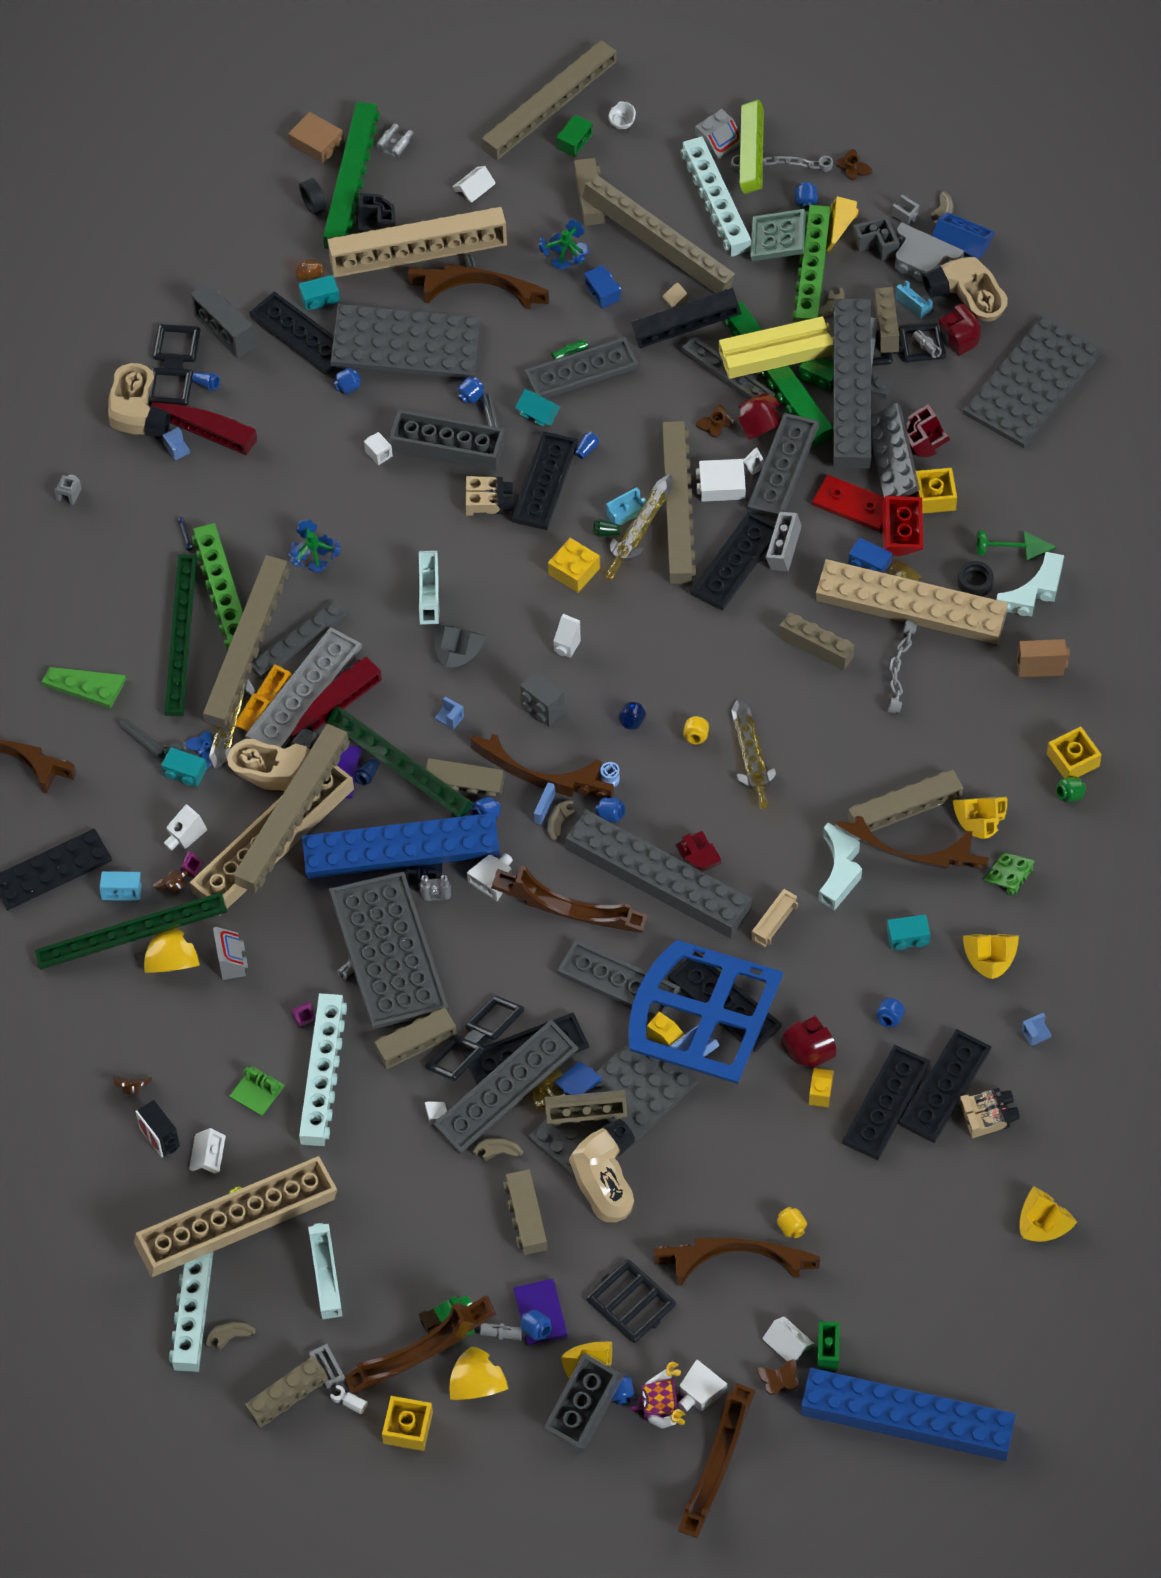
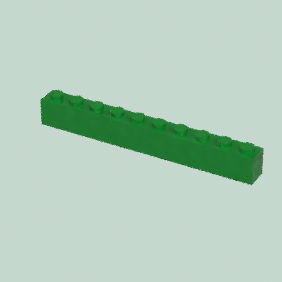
(351, 171)
(783, 381)

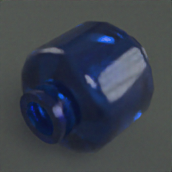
(632, 715)

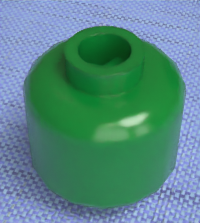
(1070, 789)

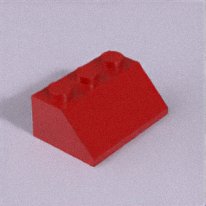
(902, 524)

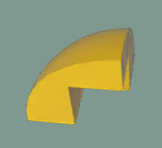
(981, 814)
(169, 952)
(991, 953)
(1043, 1218)
(599, 1350)
(475, 1376)

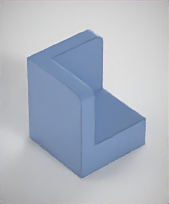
(174, 444)
(450, 714)
(1036, 1029)

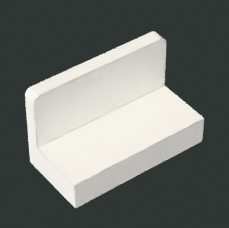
(475, 183)
(207, 1151)
(787, 1339)

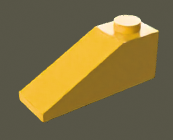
(841, 216)

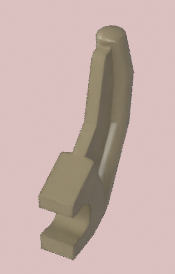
(946, 205)
(827, 309)
(558, 817)
(497, 1146)
(227, 1331)

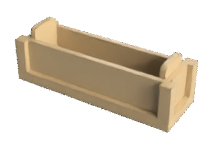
(774, 918)

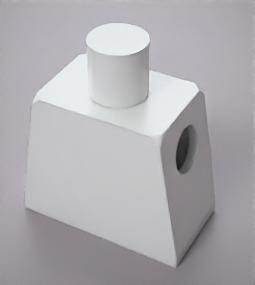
(185, 829)
(483, 874)
(700, 1388)

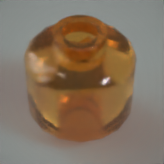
(309, 270)

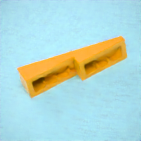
(260, 701)

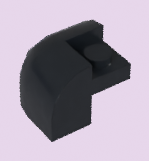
(374, 213)

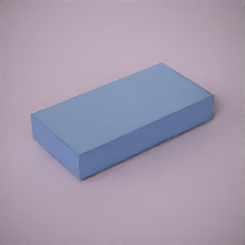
(544, 803)

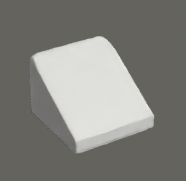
(754, 461)
(435, 1111)

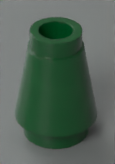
(605, 528)

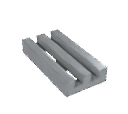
(334, 1380)

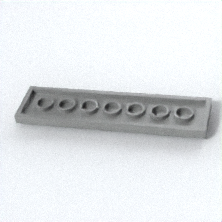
(314, 675)

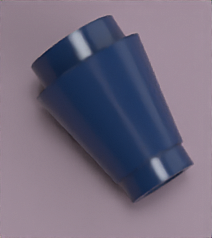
(366, 772)

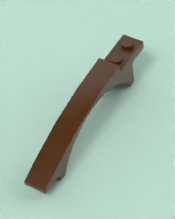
(438, 281)
(43, 766)
(582, 781)
(956, 853)
(537, 895)
(690, 1257)
(453, 1329)
(725, 1442)

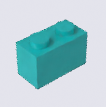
(319, 292)
(538, 407)
(184, 767)
(908, 932)

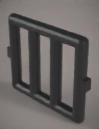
(640, 1278)

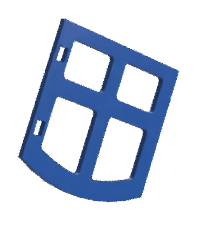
(710, 1012)

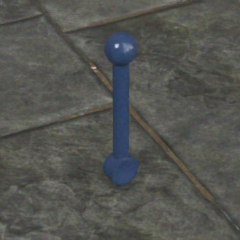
(189, 546)

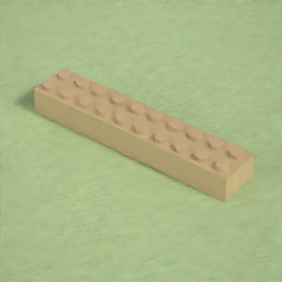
(417, 242)
(911, 600)
(218, 875)
(235, 1216)

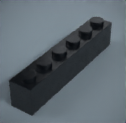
(686, 318)

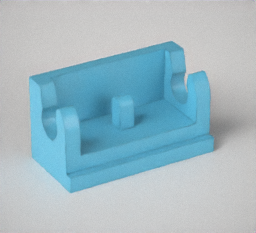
(913, 301)
(625, 507)
(120, 886)

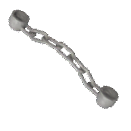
(825, 162)
(909, 628)

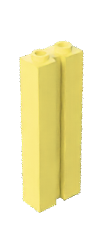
(776, 347)

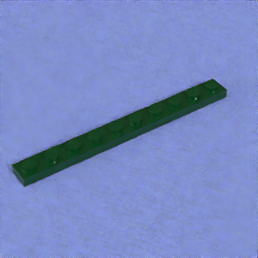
(180, 635)
(400, 762)
(131, 931)

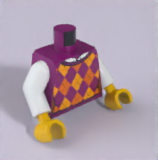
(659, 1399)

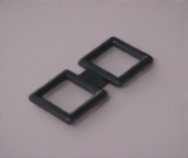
(904, 349)
(174, 363)
(475, 1038)

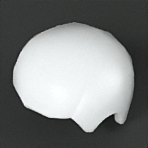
(622, 115)

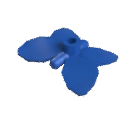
(202, 744)

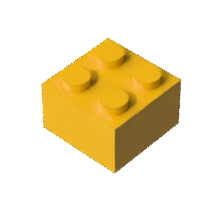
(937, 490)
(574, 565)
(1074, 753)
(407, 1423)

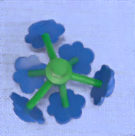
(561, 243)
(314, 543)

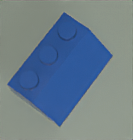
(963, 234)

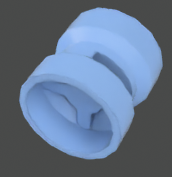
(610, 773)

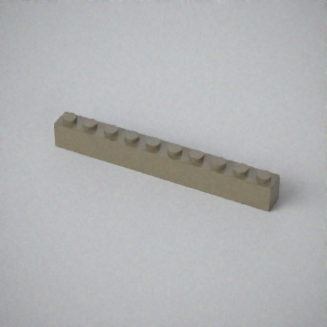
(549, 100)
(658, 235)
(677, 503)
(246, 641)
(291, 808)

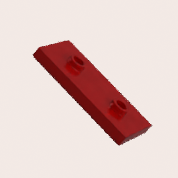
(850, 502)

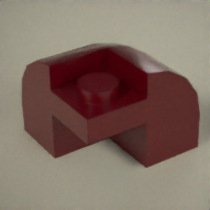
(962, 329)
(759, 415)
(925, 432)
(698, 851)
(809, 1043)

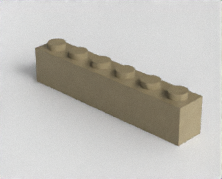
(908, 801)

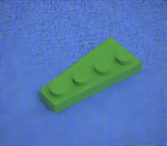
(86, 685)

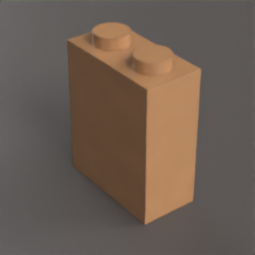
(316, 137)
(1042, 658)

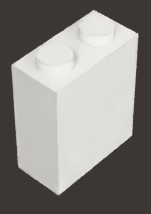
(721, 480)

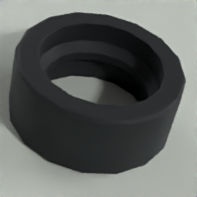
(312, 195)
(975, 567)

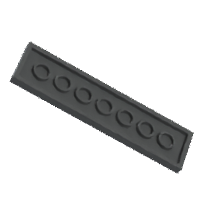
(505, 1086)

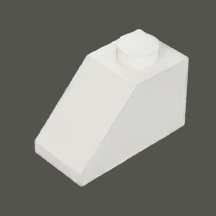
(567, 636)

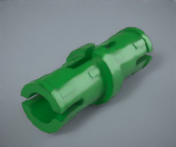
(570, 349)

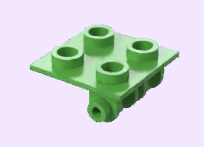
(1010, 872)
(256, 1090)

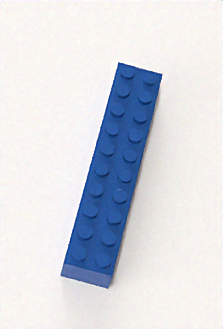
(400, 845)
(908, 1414)

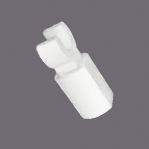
(349, 1400)

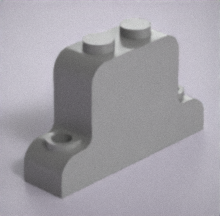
(922, 252)

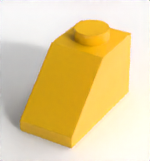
(663, 1030)
(821, 1087)

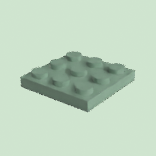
(778, 235)

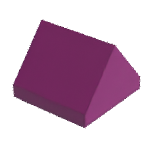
(191, 864)
(303, 1014)

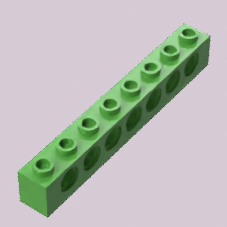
(812, 264)
(203, 537)

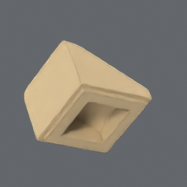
(675, 296)

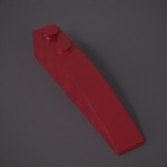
(212, 426)
(341, 692)

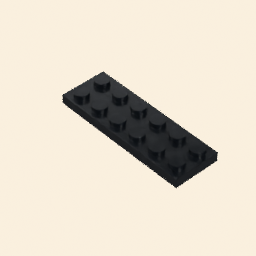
(295, 330)
(545, 480)
(734, 561)
(52, 869)
(698, 983)
(499, 1051)
(944, 1085)
(886, 1102)

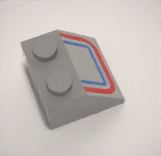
(719, 134)
(230, 953)

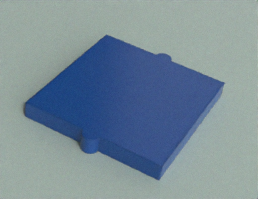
(578, 1080)

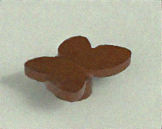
(853, 165)
(716, 421)
(173, 881)
(131, 1086)
(779, 1379)

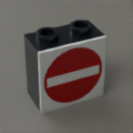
(158, 1129)

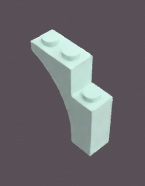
(428, 587)
(1042, 587)
(844, 873)
(325, 1271)

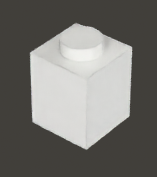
(378, 448)

